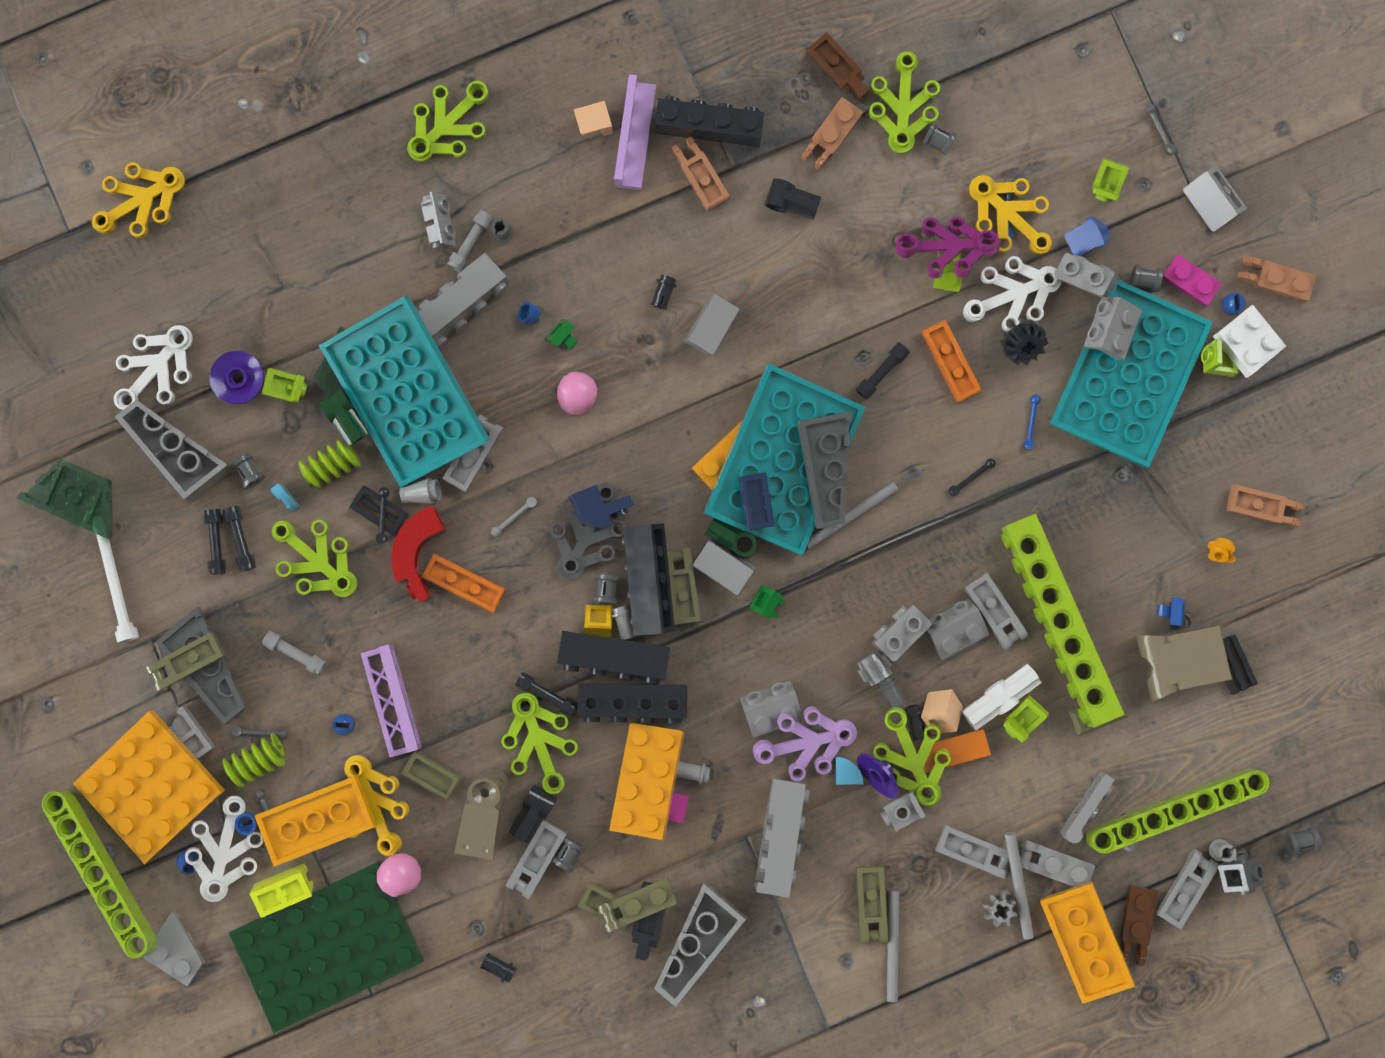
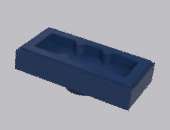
(756, 501)

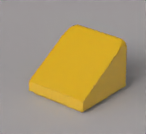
(598, 620)

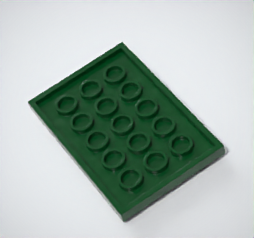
(325, 948)

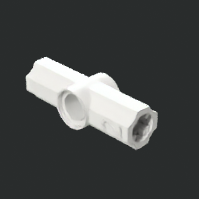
(1001, 697)

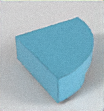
(282, 493)
(847, 772)

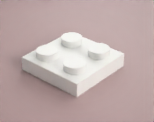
(1249, 341)

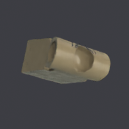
(1183, 660)
(483, 815)

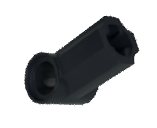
(785, 197)
(535, 809)

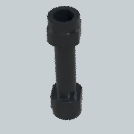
(897, 354)
(233, 516)
(213, 518)
(526, 683)

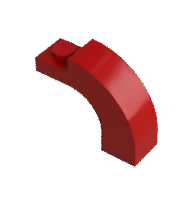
(407, 546)

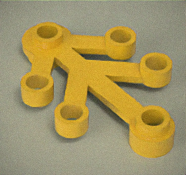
(141, 198)
(1007, 211)
(377, 799)

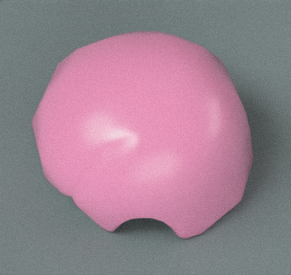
(577, 393)
(399, 874)

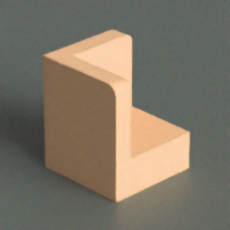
(593, 119)
(943, 710)

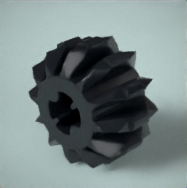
(1024, 342)

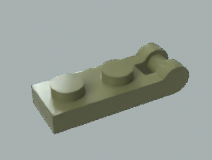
(683, 587)
(186, 661)
(871, 903)
(638, 904)

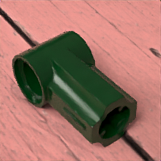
(340, 412)
(729, 537)

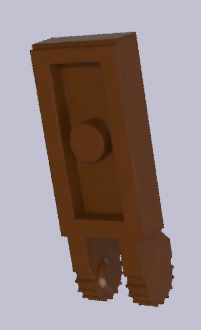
(1138, 921)

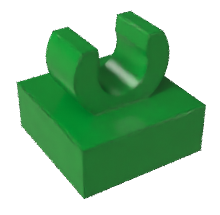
(561, 334)
(766, 602)

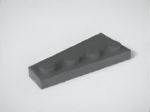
(825, 459)
(214, 682)

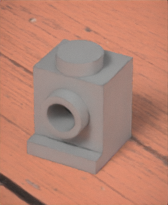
(905, 800)

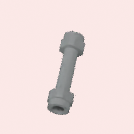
(482, 222)
(314, 663)

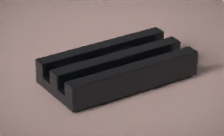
(359, 498)
(1244, 663)

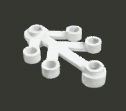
(1016, 291)
(157, 365)
(223, 853)

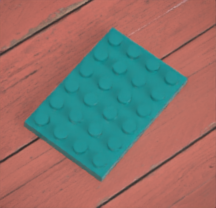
(404, 391)
(1131, 400)
(772, 444)

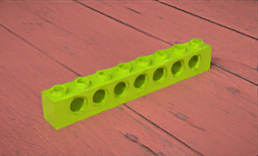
(1107, 706)

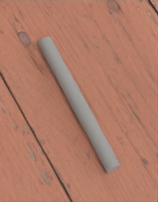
(854, 513)
(1019, 885)
(893, 945)

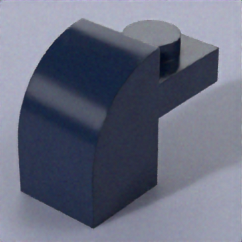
(593, 512)

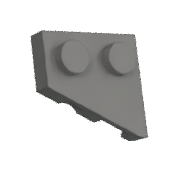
(191, 733)
(176, 951)

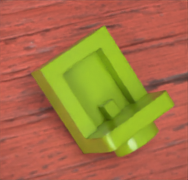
(1109, 180)
(949, 280)
(1217, 361)
(284, 386)
(1024, 719)

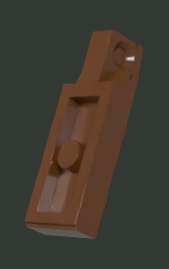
(838, 66)

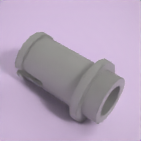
(622, 617)
(693, 772)
(1219, 845)

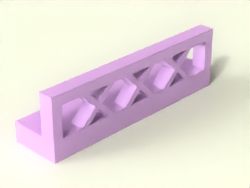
(634, 134)
(399, 696)

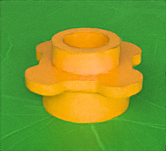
(1221, 550)

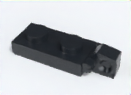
(647, 931)

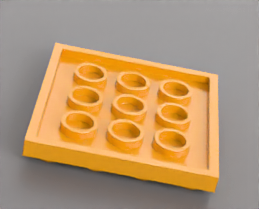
(148, 786)

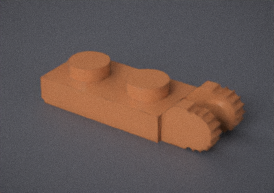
(833, 131)
(701, 176)
(1278, 279)
(1262, 505)

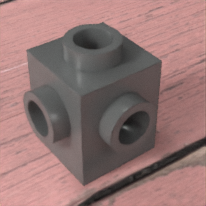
(1241, 874)

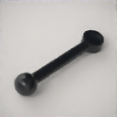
(954, 490)
(381, 537)

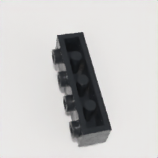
(709, 122)
(648, 579)
(613, 655)
(632, 701)

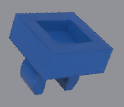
(1175, 612)

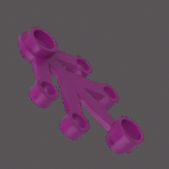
(981, 243)

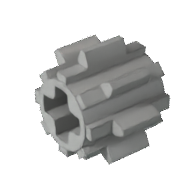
(874, 668)
(1007, 909)

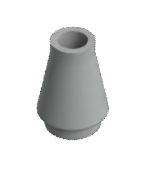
(424, 491)

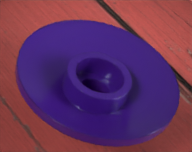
(224, 374)
(878, 775)

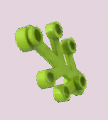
(903, 107)
(445, 125)
(317, 561)
(537, 738)
(914, 761)

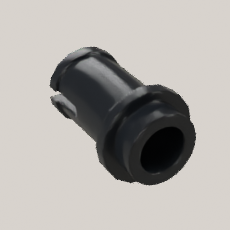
(664, 291)
(915, 722)
(498, 968)

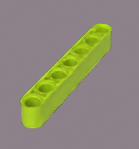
(1190, 810)
(111, 877)

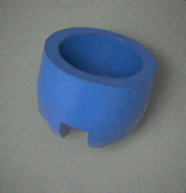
(1228, 304)
(529, 313)
(343, 718)
(248, 828)
(183, 866)

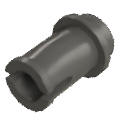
(503, 236)
(892, 692)

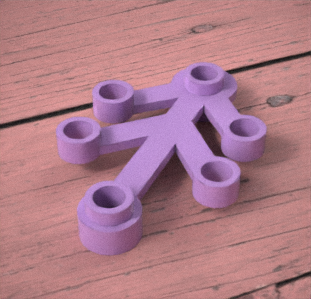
(809, 742)

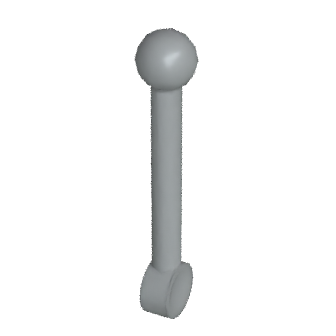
(530, 503)

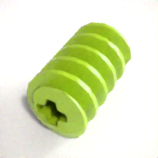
(329, 464)
(255, 763)

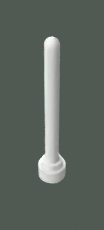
(125, 631)

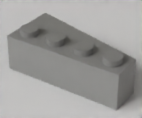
(462, 299)
(179, 458)
(780, 837)
(703, 937)

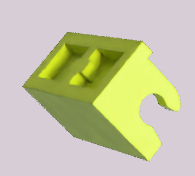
(282, 890)

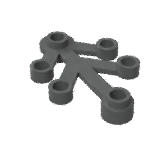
(585, 536)

